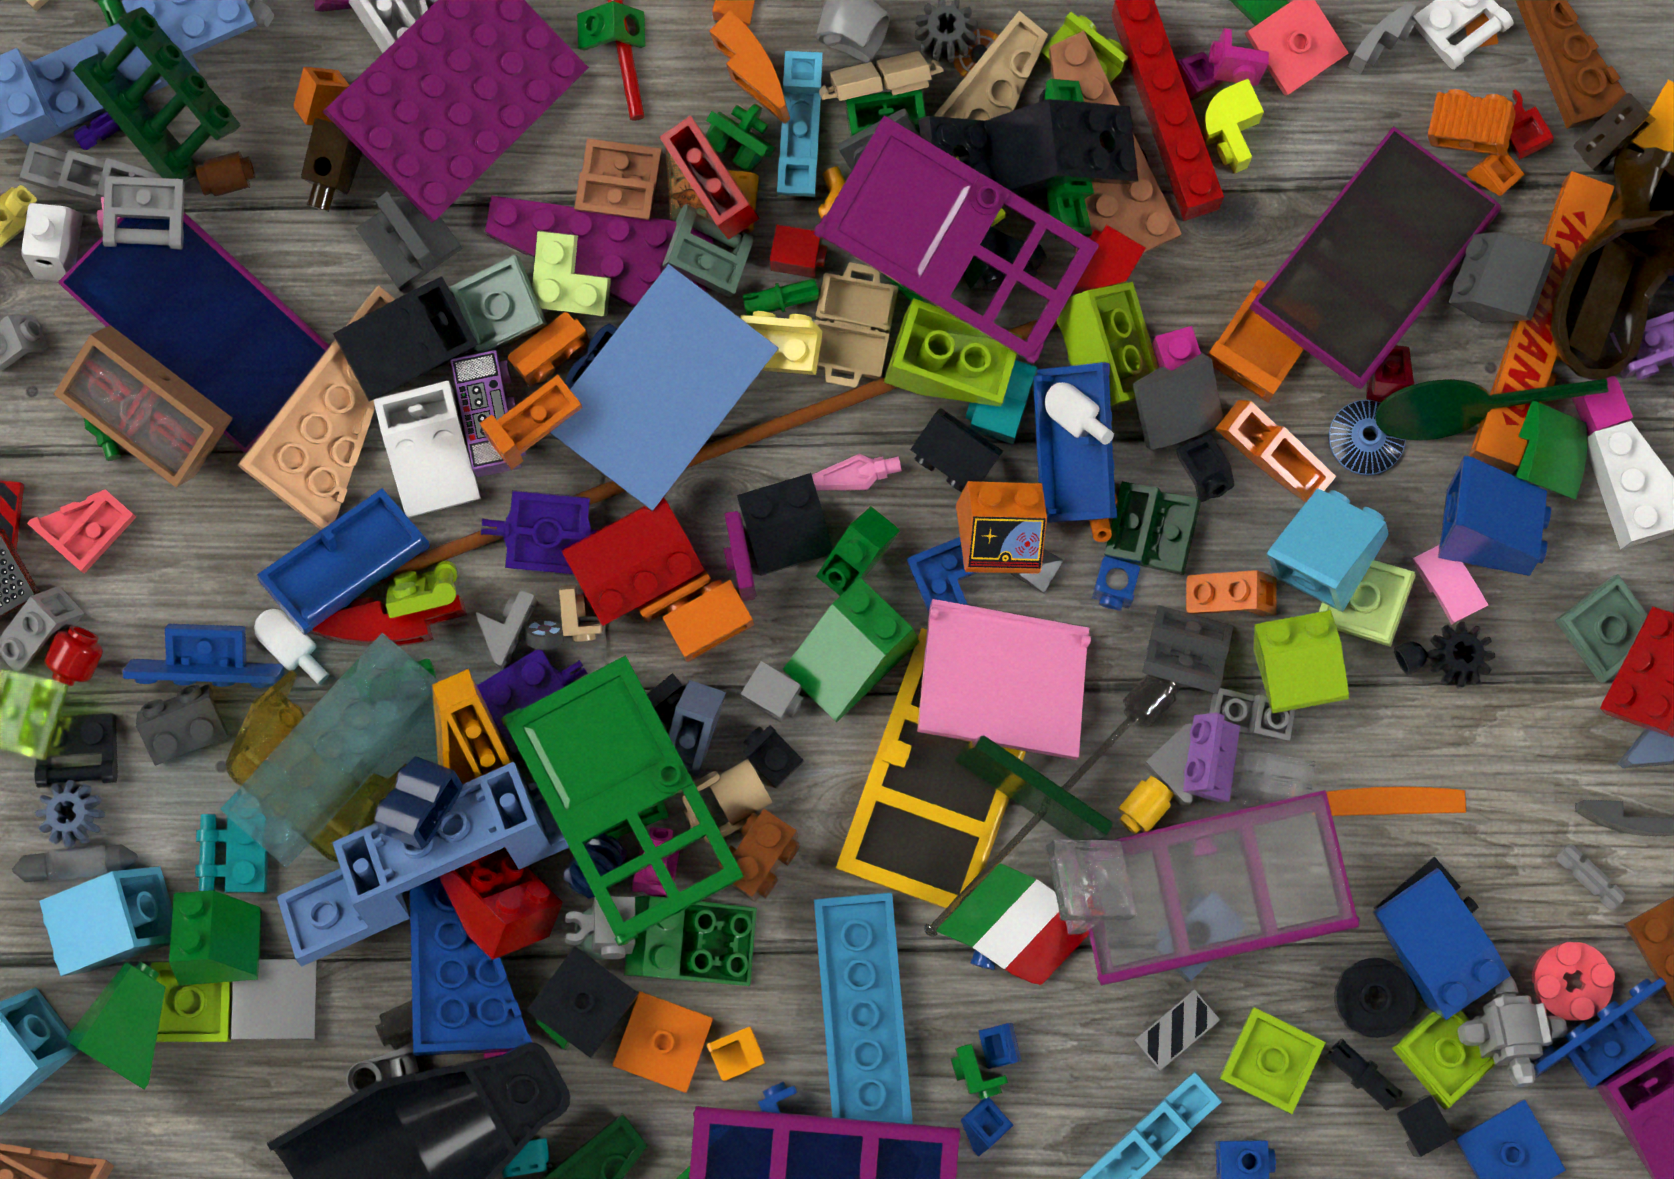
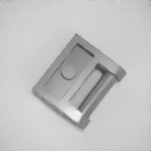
(143, 199)

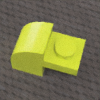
(1227, 115)

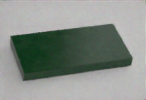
(1033, 790)

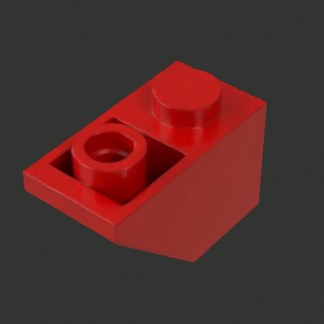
(1111, 261)

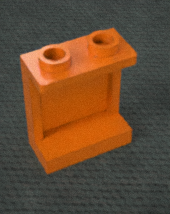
(1254, 350)

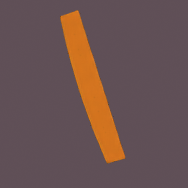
(1396, 801)

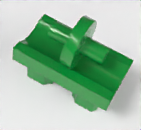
(753, 147)

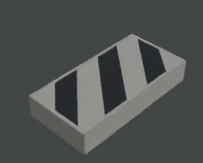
(1176, 1030)

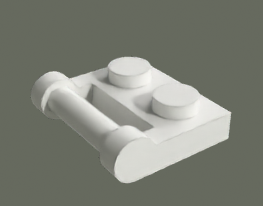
(1447, 17)

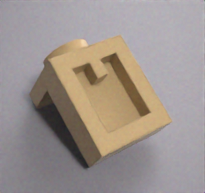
(572, 608)

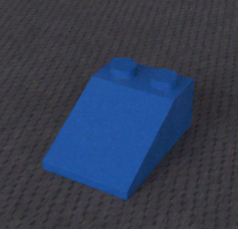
(1441, 945)

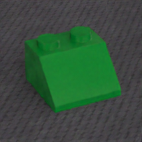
(214, 938)

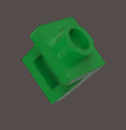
(966, 1068)

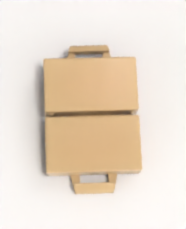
(897, 73)
(855, 311)

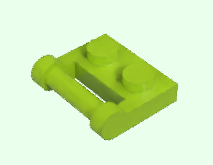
(420, 592)

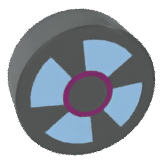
(544, 634)

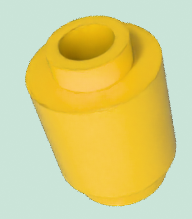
(1145, 805)

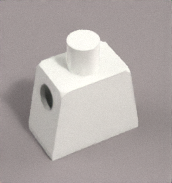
(51, 236)

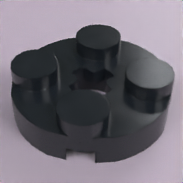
(1387, 979)

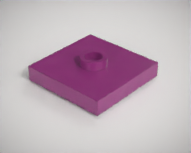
(738, 557)

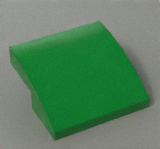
(1554, 451)

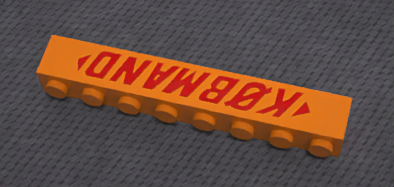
(1530, 347)

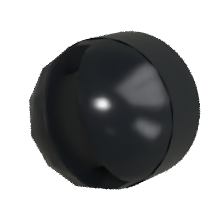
(1410, 657)

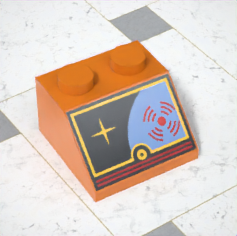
(1002, 527)

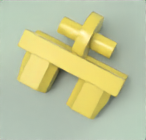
(13, 212)

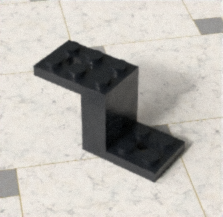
(1042, 144)

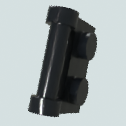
(81, 737)

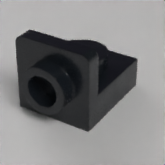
(1206, 467)
(666, 694)
(771, 755)

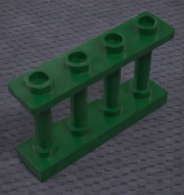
(132, 113)

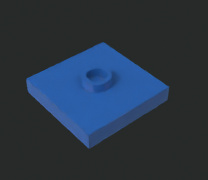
(1510, 1147)

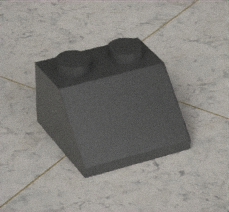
(1501, 277)

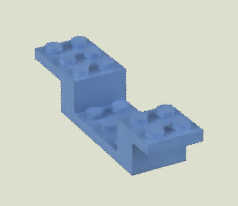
(49, 98)
(377, 869)

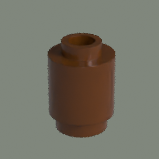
(225, 174)

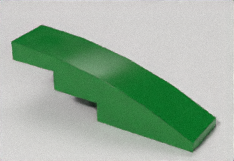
(1068, 200)

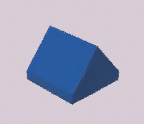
(1000, 1045)

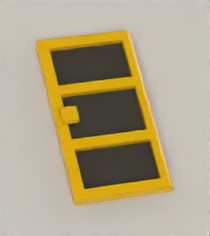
(922, 815)

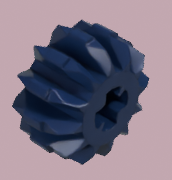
(606, 855)

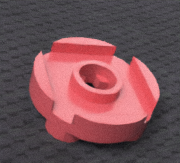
(1594, 974)

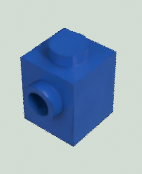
(1244, 1159)

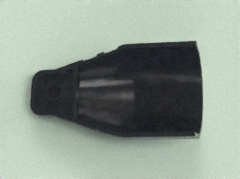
(431, 1122)

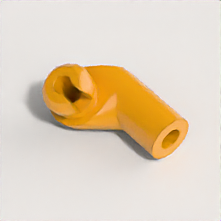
(834, 181)

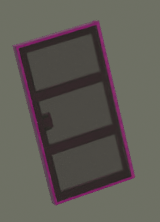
(1375, 258)

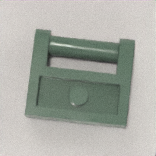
(703, 260)

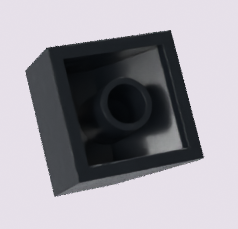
(785, 524)

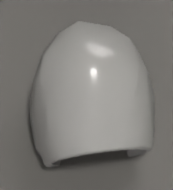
(853, 27)

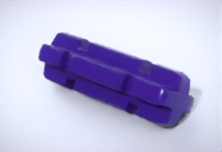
(101, 127)

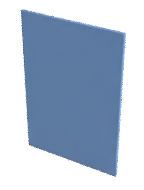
(662, 386)

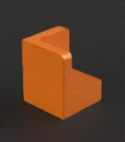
(317, 91)

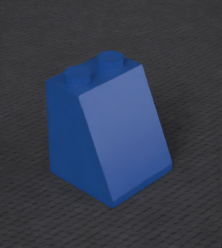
(1493, 519)

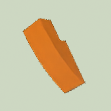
(749, 64)
(1274, 450)

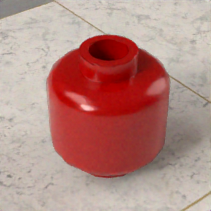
(73, 655)

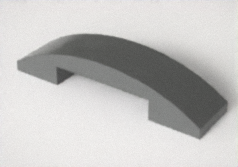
(1611, 815)

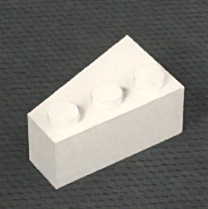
(388, 18)
(1632, 484)

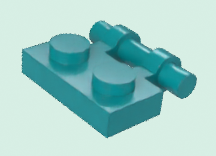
(245, 860)

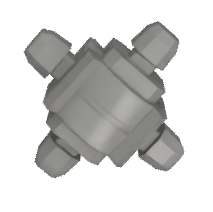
(1513, 1032)

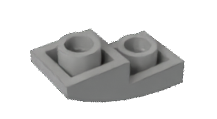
(1384, 34)
(1253, 714)

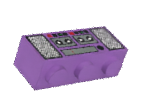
(482, 392)

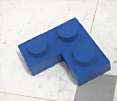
(938, 573)

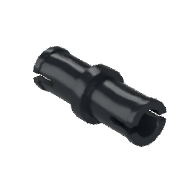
(1364, 1074)

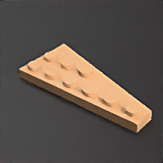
(317, 434)

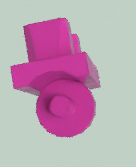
(646, 879)

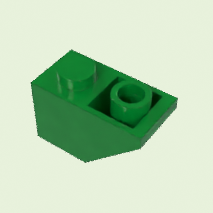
(858, 550)

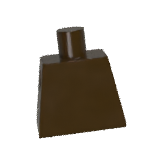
(329, 148)

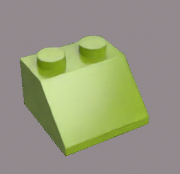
(1301, 661)

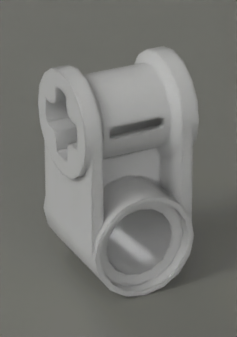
(384, 1066)

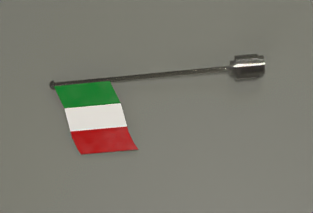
(1017, 916)

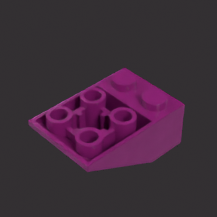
(1644, 1108)

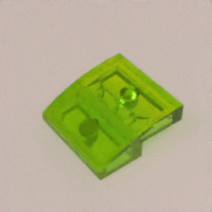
(29, 712)

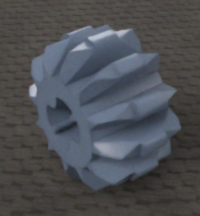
(58, 822)

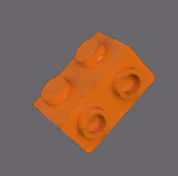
(548, 348)

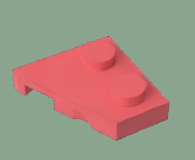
(84, 528)

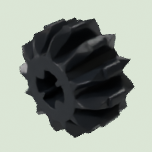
(1460, 669)

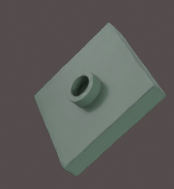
(499, 304)
(1604, 626)

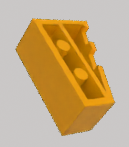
(465, 729)

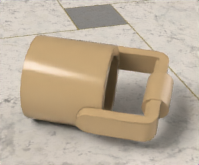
(737, 792)

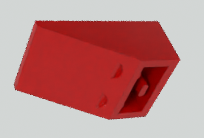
(501, 904)

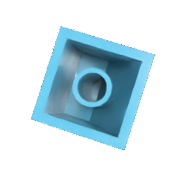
(1328, 548)
(108, 919)
(30, 1045)

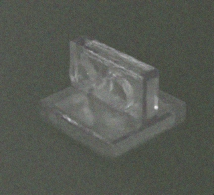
(1090, 882)

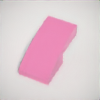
(1451, 585)

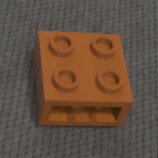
(764, 847)

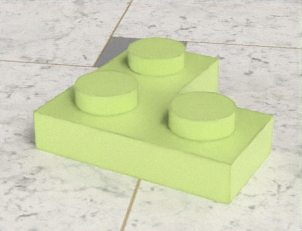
(558, 285)

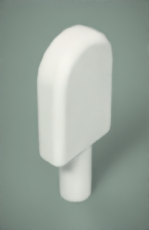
(1075, 412)
(288, 643)

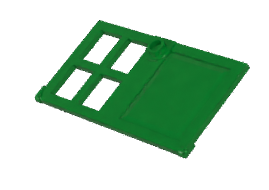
(604, 762)

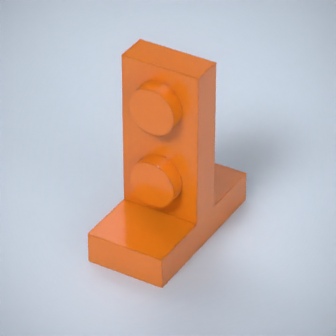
(530, 420)

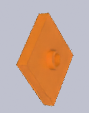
(663, 1042)

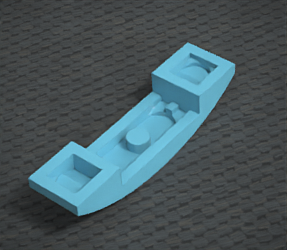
(801, 133)

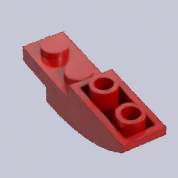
(369, 619)

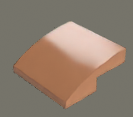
(618, 179)

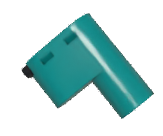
(530, 1159)

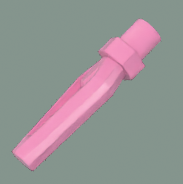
(855, 473)

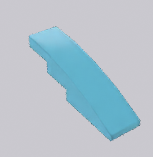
(1157, 1132)

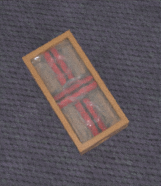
(142, 406)

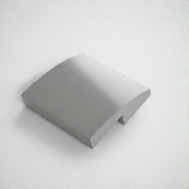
(275, 1004)

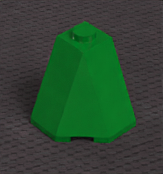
(124, 1023)

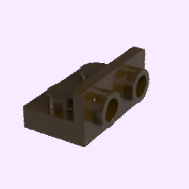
(1613, 132)

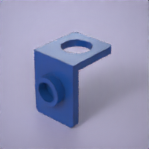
(1110, 597)

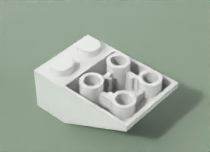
(427, 448)

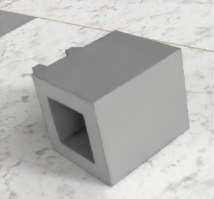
(597, 925)

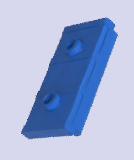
(1074, 470)
(342, 561)

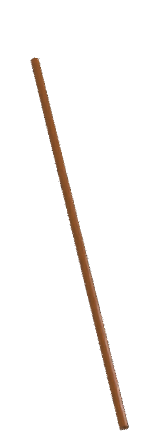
(706, 453)

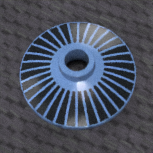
(1353, 449)

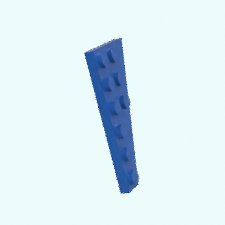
(457, 989)

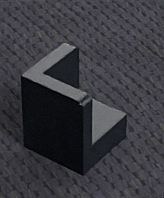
(1424, 1126)

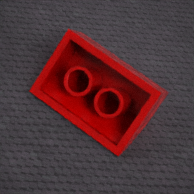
(632, 561)

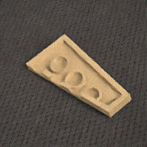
(999, 75)

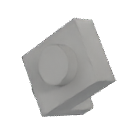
(18, 337)

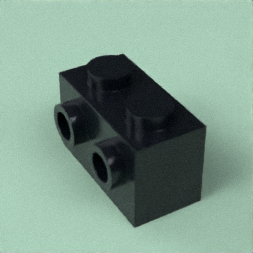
(955, 450)

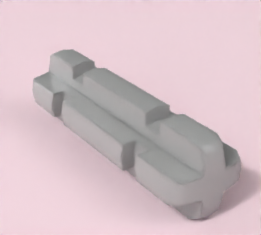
(1591, 877)

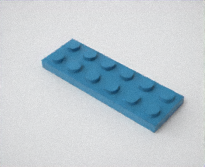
(863, 1008)

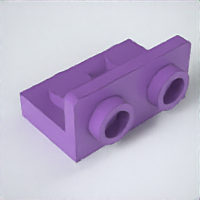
(1211, 757)

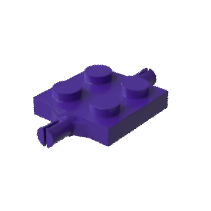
(540, 528)
(523, 685)

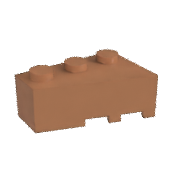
(28, 1163)

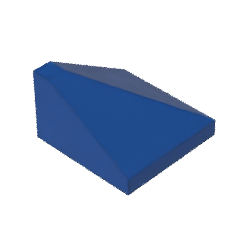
(985, 1125)

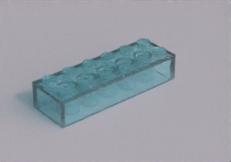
(332, 751)

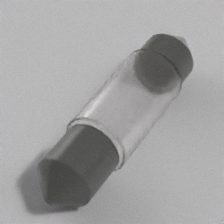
(74, 863)

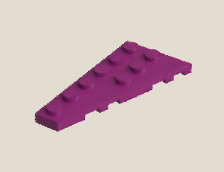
(607, 245)

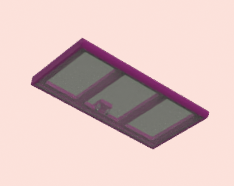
(1227, 889)

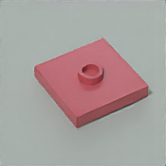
(1298, 43)

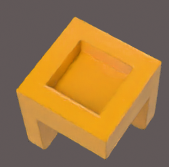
(736, 1053)

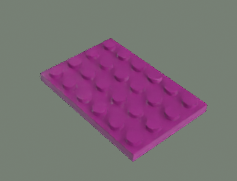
(454, 96)

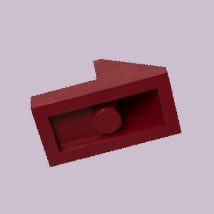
(1391, 375)

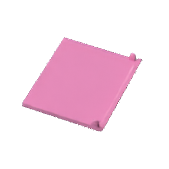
(1003, 679)

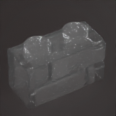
(1269, 778)

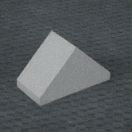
(1169, 764)

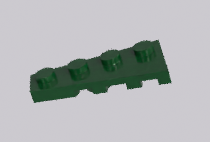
(604, 1155)

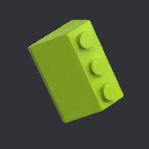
(1110, 329)

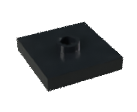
(582, 1002)

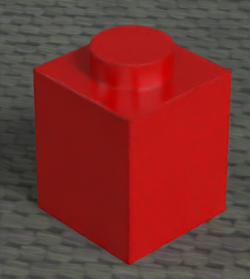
(797, 251)

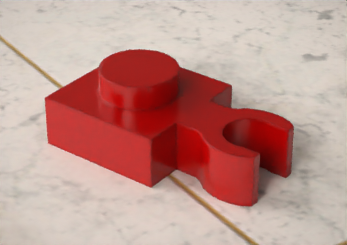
(1528, 129)

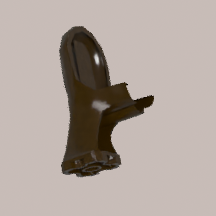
(1618, 269)

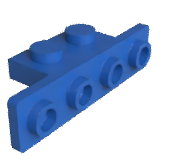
(204, 655)
(1609, 1042)

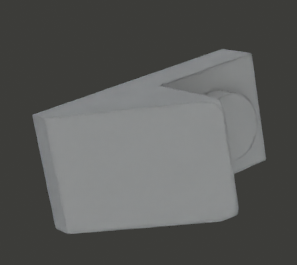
(504, 638)

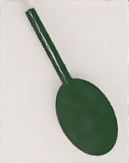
(1453, 406)

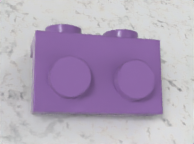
(1655, 348)

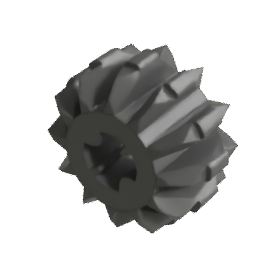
(946, 43)

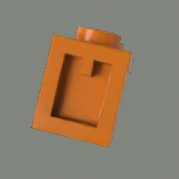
(1232, 592)

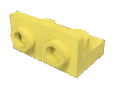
(796, 340)

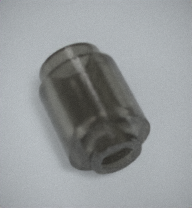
(396, 1026)

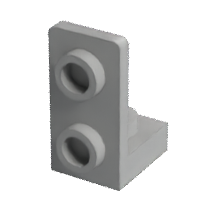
(35, 624)

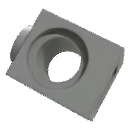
(772, 692)

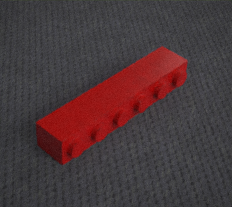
(1167, 107)

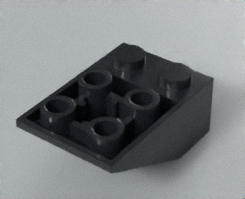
(405, 339)

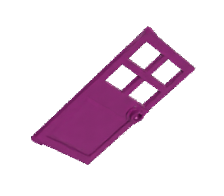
(923, 221)

